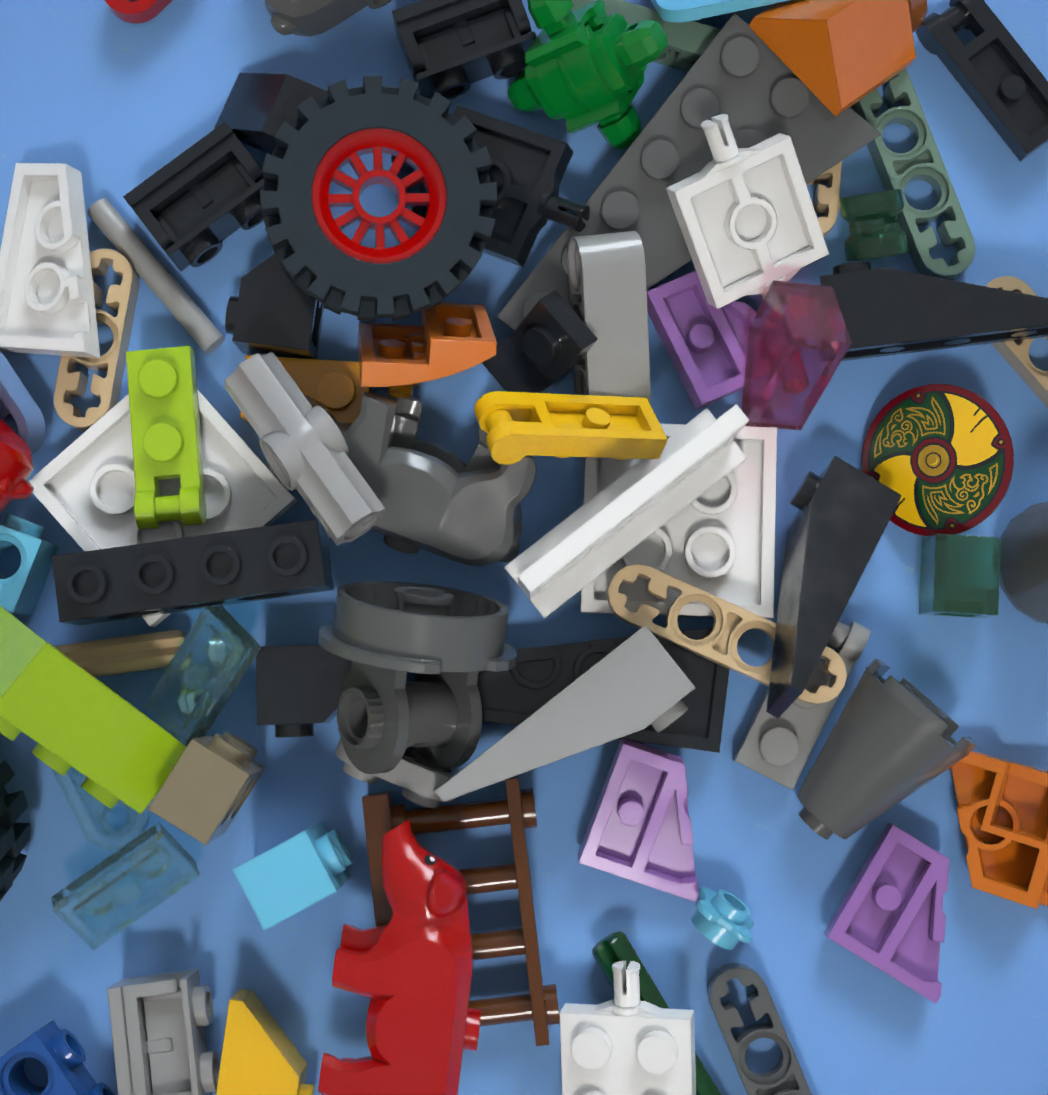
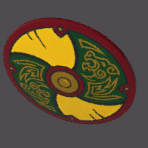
(943, 456)

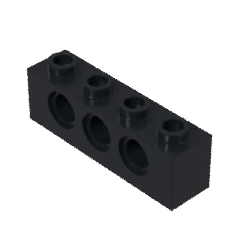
(192, 573)

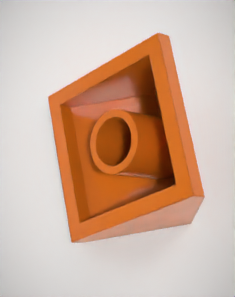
(839, 45)

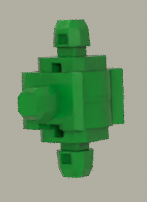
(587, 68)

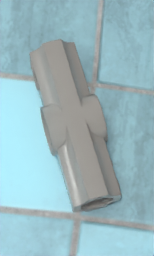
(304, 448)

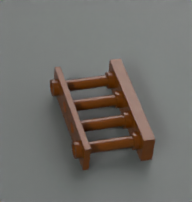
(520, 813)

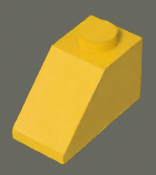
(258, 1053)

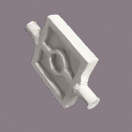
(746, 216)
(627, 1044)

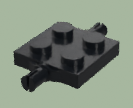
(528, 182)

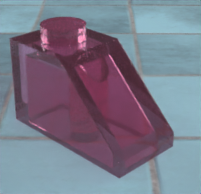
(792, 354)

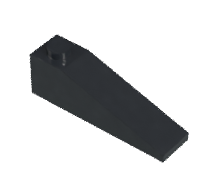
(915, 312)
(823, 561)

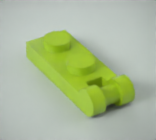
(165, 436)

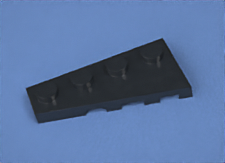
(547, 670)

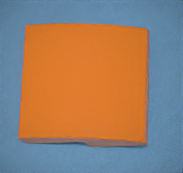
(446, 343)

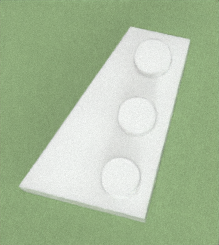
(47, 265)

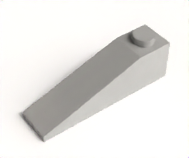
(612, 699)

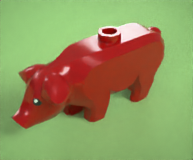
(416, 980)

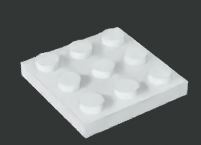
(93, 486)
(713, 544)

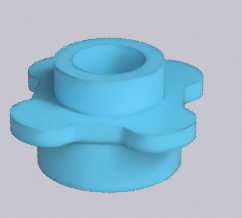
(723, 918)

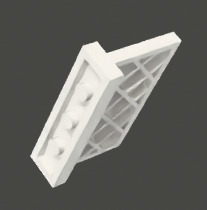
(628, 510)

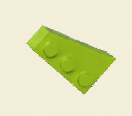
(80, 721)

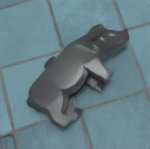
(429, 492)

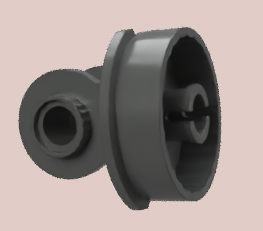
(418, 630)

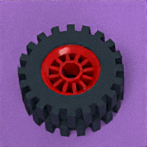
(377, 121)

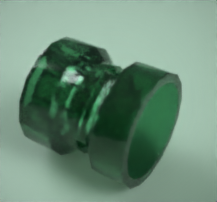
(873, 225)

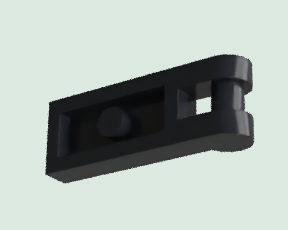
(991, 72)

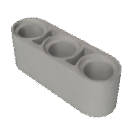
(611, 300)

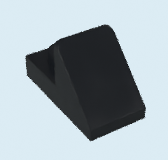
(541, 348)

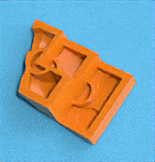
(1004, 826)

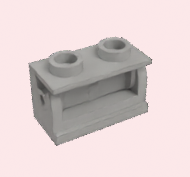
(162, 1035)

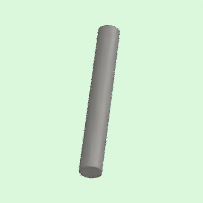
(155, 275)

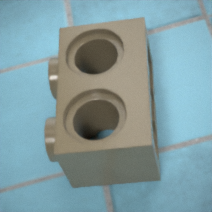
(208, 786)

